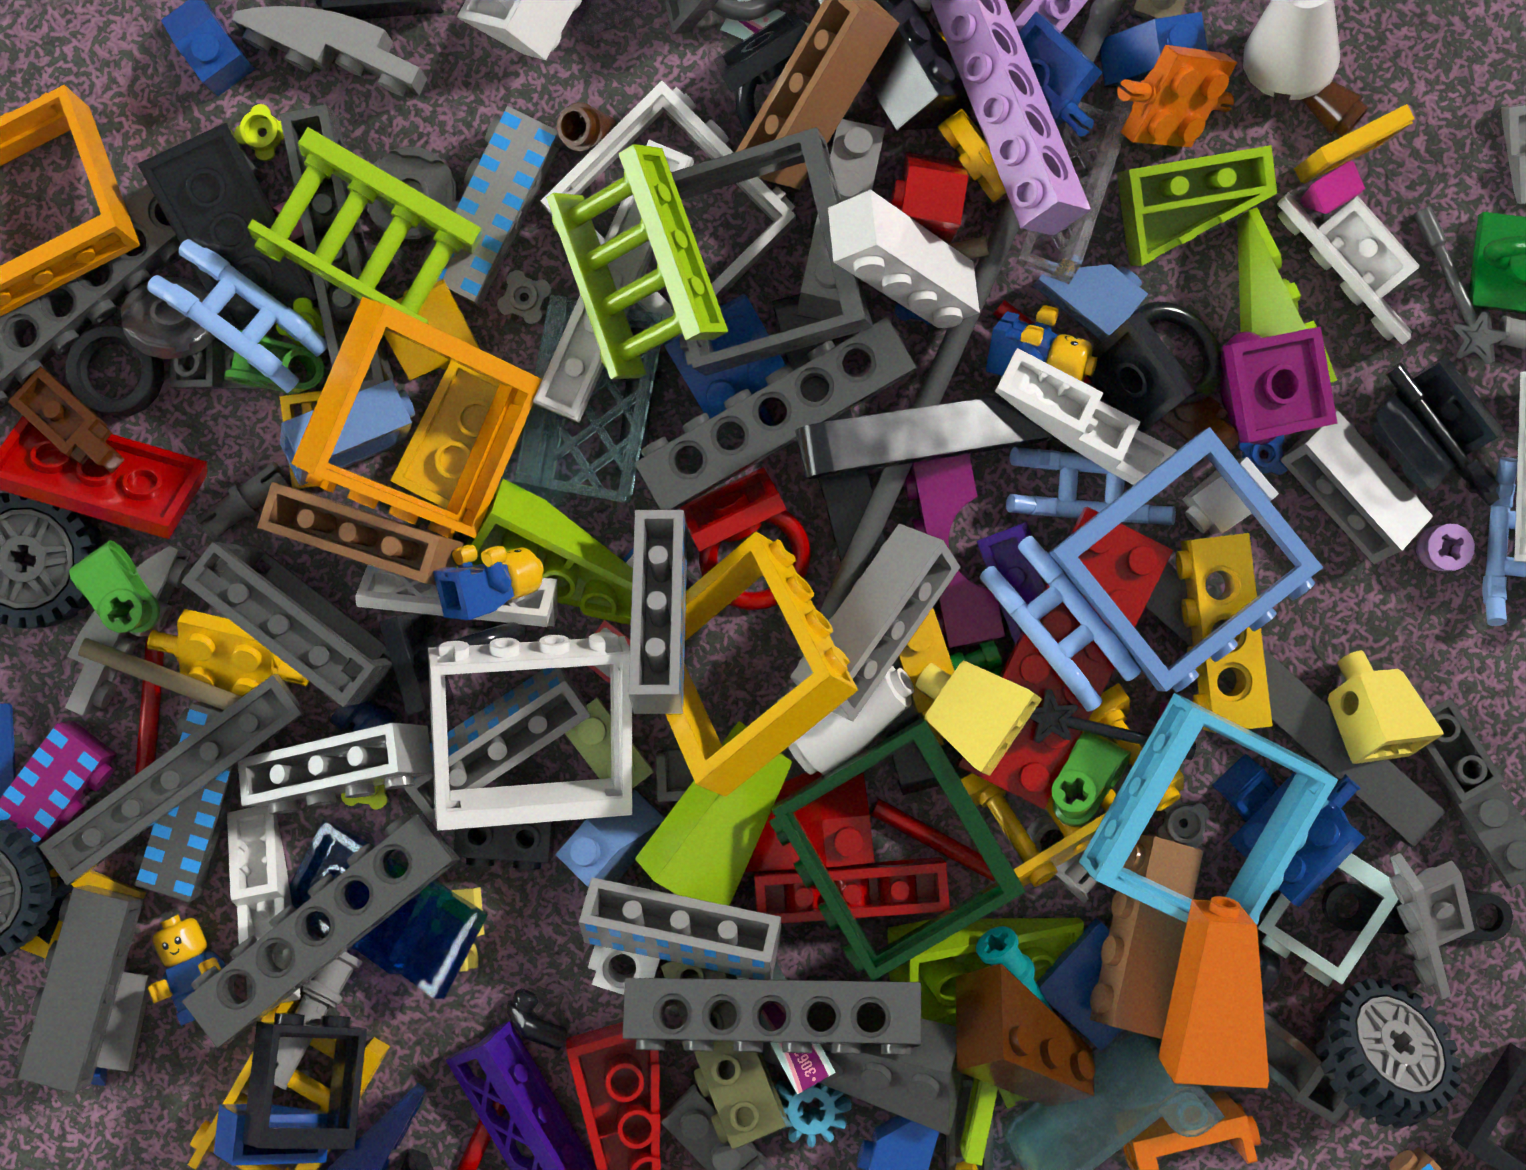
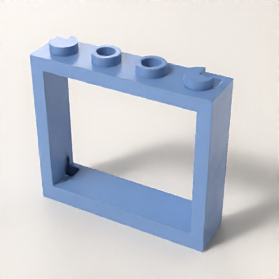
(1253, 615)

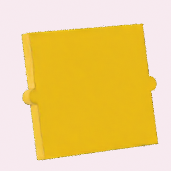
(441, 313)

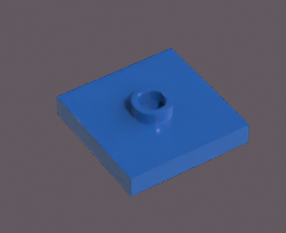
(1071, 982)

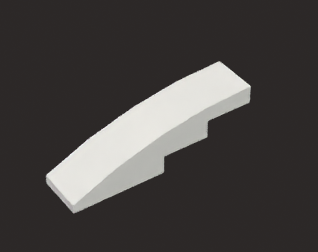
(1079, 418)
(258, 878)

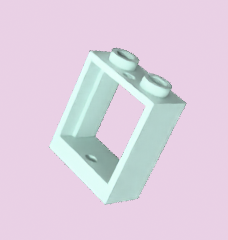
(1317, 965)

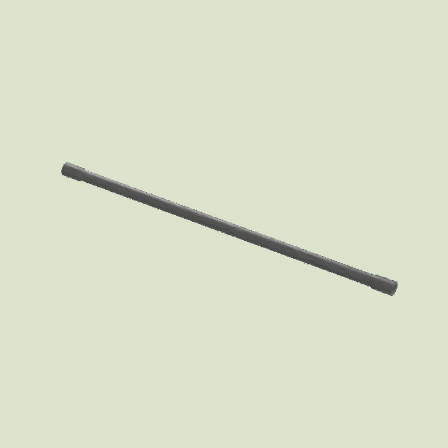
(1101, 17)

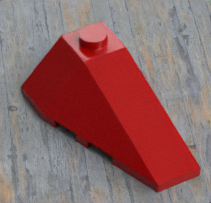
(834, 823)

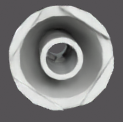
(1293, 48)
(839, 739)

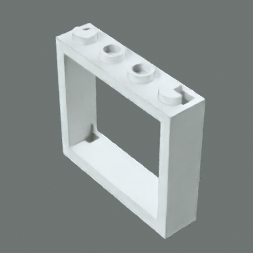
(713, 143)
(533, 801)

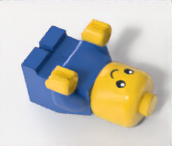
(1061, 351)
(485, 587)
(184, 951)

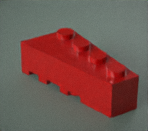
(617, 1098)

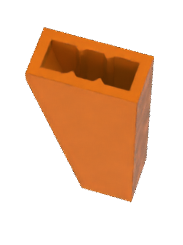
(1216, 1001)

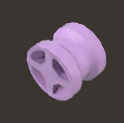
(1434, 550)

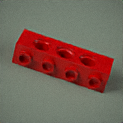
(868, 889)

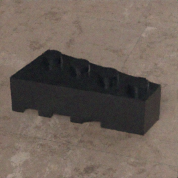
(916, 72)

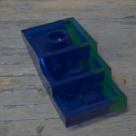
(420, 940)

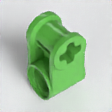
(245, 374)
(110, 583)
(1092, 771)

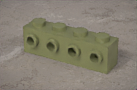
(736, 1081)

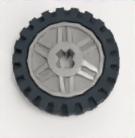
(1387, 1053)

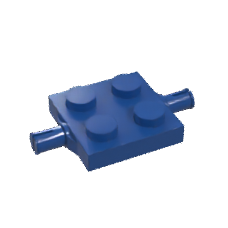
(1060, 70)
(716, 388)
(1326, 847)

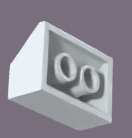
(524, 25)

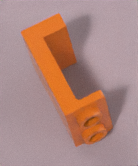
(1162, 1140)

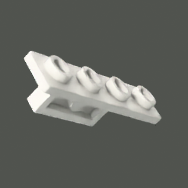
(1361, 253)

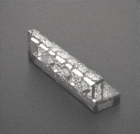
(1094, 185)

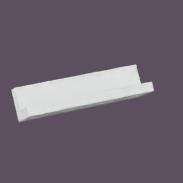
(398, 593)

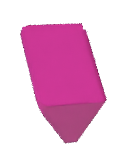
(1334, 189)

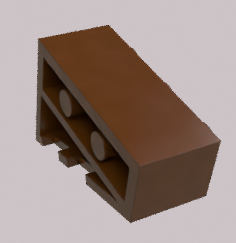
(1018, 1041)

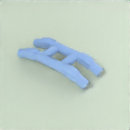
(245, 342)
(1066, 504)
(1497, 561)
(1091, 626)

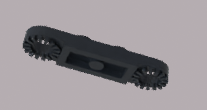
(1393, 924)

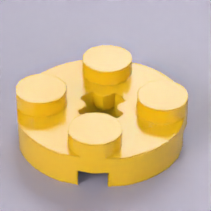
(974, 152)

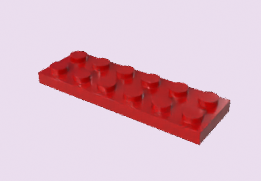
(1128, 571)

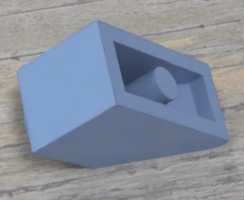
(1096, 297)
(609, 845)

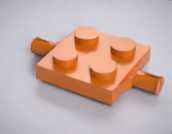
(1177, 96)

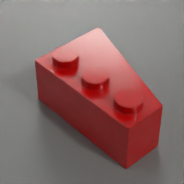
(932, 193)

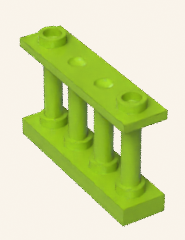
(365, 186)
(675, 249)

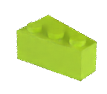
(1186, 197)

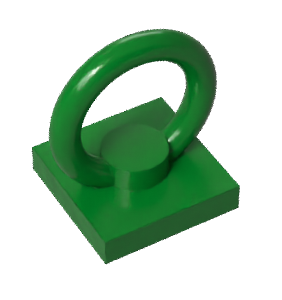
(1499, 263)

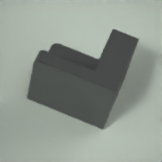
(672, 775)

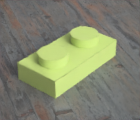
(593, 742)

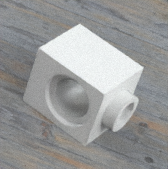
(608, 978)

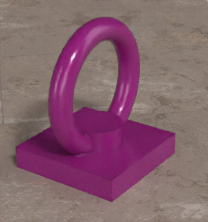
(1276, 384)

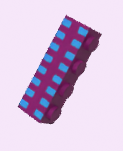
(56, 781)

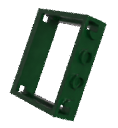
(835, 908)

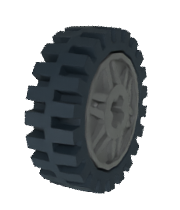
(59, 539)
(23, 887)

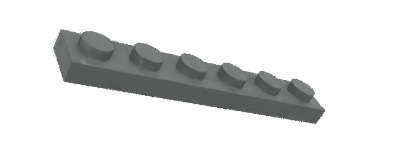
(172, 779)

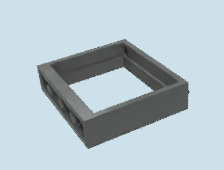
(749, 163)
(293, 622)

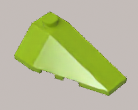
(1266, 299)

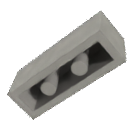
(1357, 489)

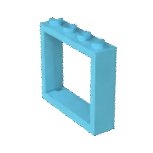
(1150, 779)

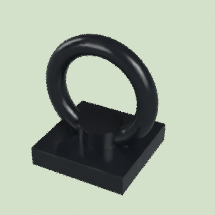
(759, 61)
(1141, 372)
(408, 645)

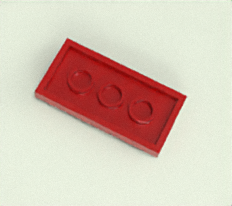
(143, 493)

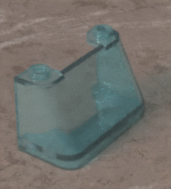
(1129, 1097)

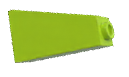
(711, 837)

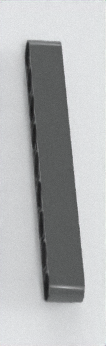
(1311, 724)

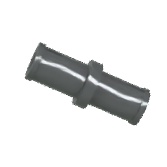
(241, 501)

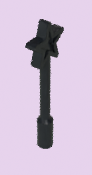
(1469, 470)
(1058, 719)

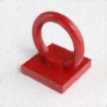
(736, 513)

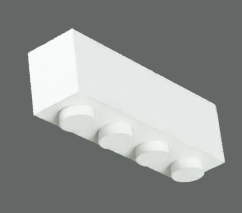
(903, 259)

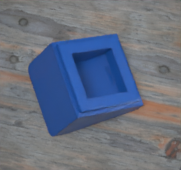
(1245, 786)

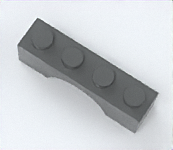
(1298, 1070)

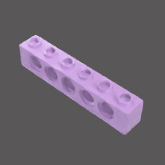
(1012, 114)

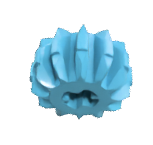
(815, 1121)

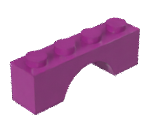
(941, 490)

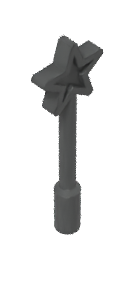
(1478, 330)

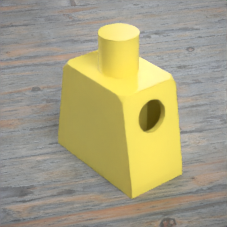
(976, 711)
(1379, 712)

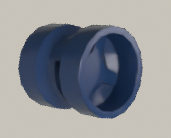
(362, 716)

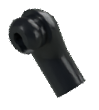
(530, 1025)

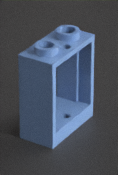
(374, 425)

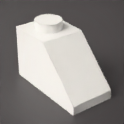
(1216, 505)

